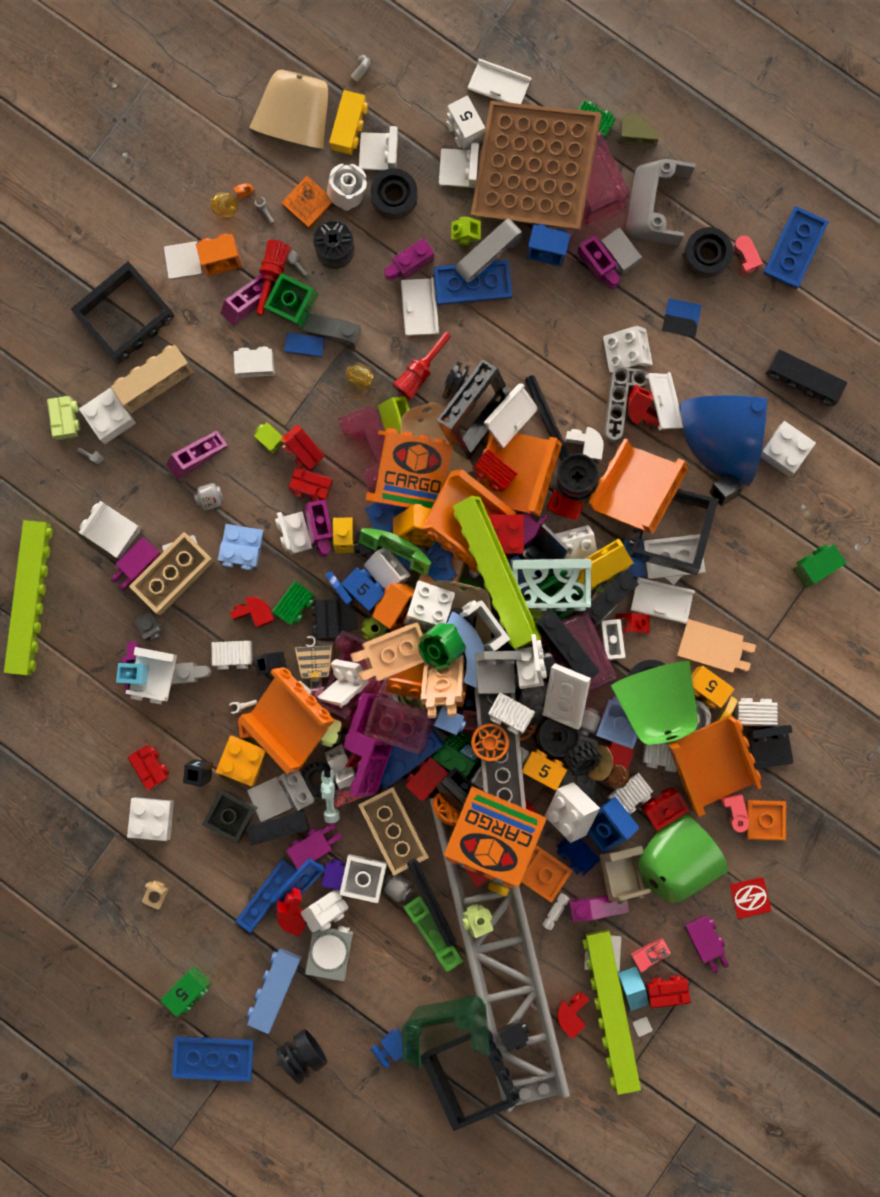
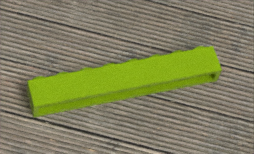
(496, 572)
(27, 598)
(612, 1011)

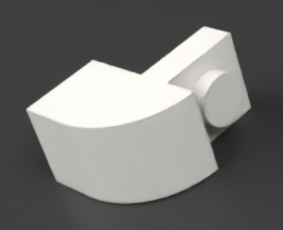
(591, 442)
(337, 759)

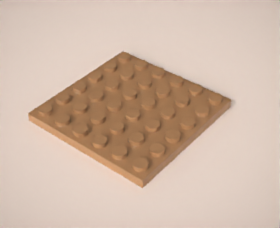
(536, 164)

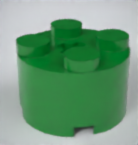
(441, 645)

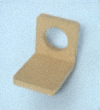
(157, 887)

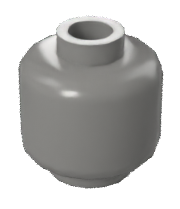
(398, 887)

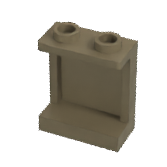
(623, 874)

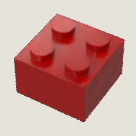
(509, 532)

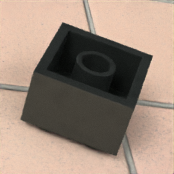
(229, 816)

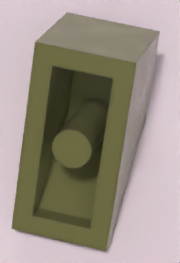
(637, 131)

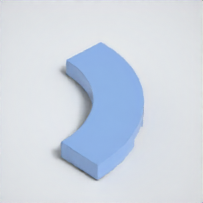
(473, 646)

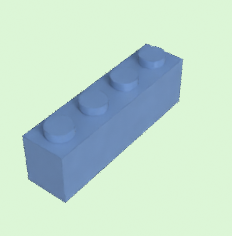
(450, 724)
(274, 990)

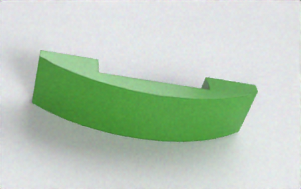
(374, 538)
(422, 918)

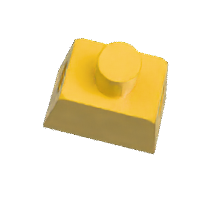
(343, 535)

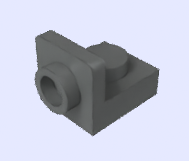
(148, 627)

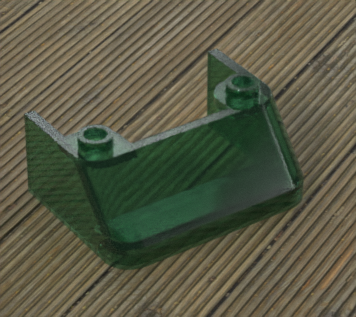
(468, 1014)

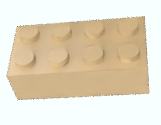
(152, 378)
(171, 573)
(393, 830)

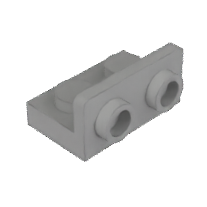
(295, 790)

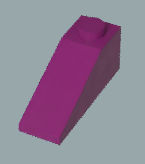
(243, 301)
(195, 454)
(595, 908)

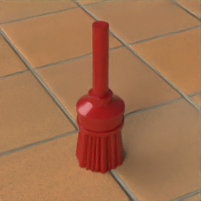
(271, 268)
(418, 371)

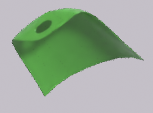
(659, 702)
(684, 857)

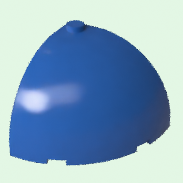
(726, 433)

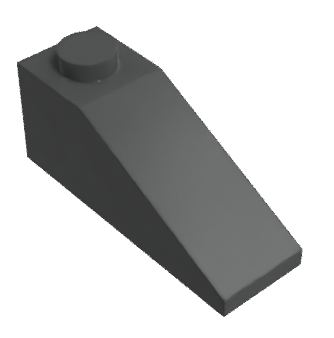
(333, 329)

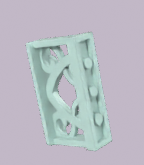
(573, 568)

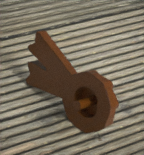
(618, 777)

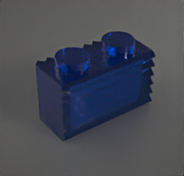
(578, 854)

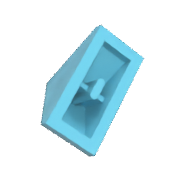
(132, 673)
(633, 988)

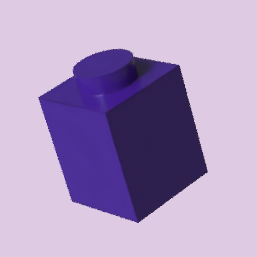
(334, 874)

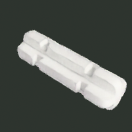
(555, 911)

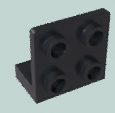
(545, 546)
(771, 746)

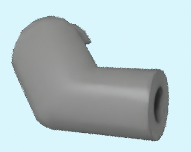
(362, 68)

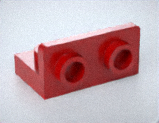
(665, 808)

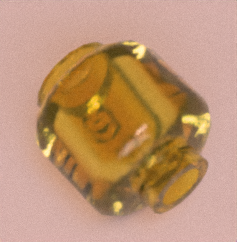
(224, 204)
(359, 375)

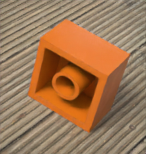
(219, 254)
(394, 605)

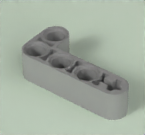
(489, 249)
(620, 405)

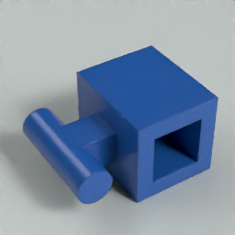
(392, 1046)

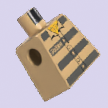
(314, 663)

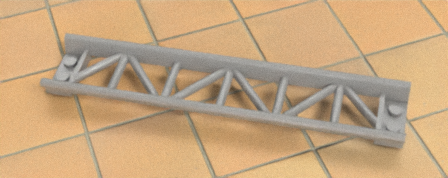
(542, 1083)

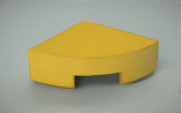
(500, 889)

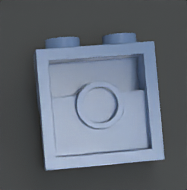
(241, 547)
(615, 725)

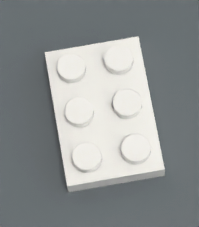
(679, 548)
(566, 696)

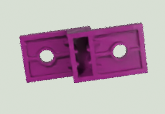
(373, 752)

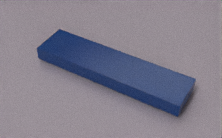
(262, 900)

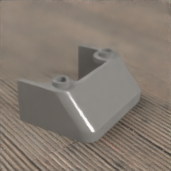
(641, 220)

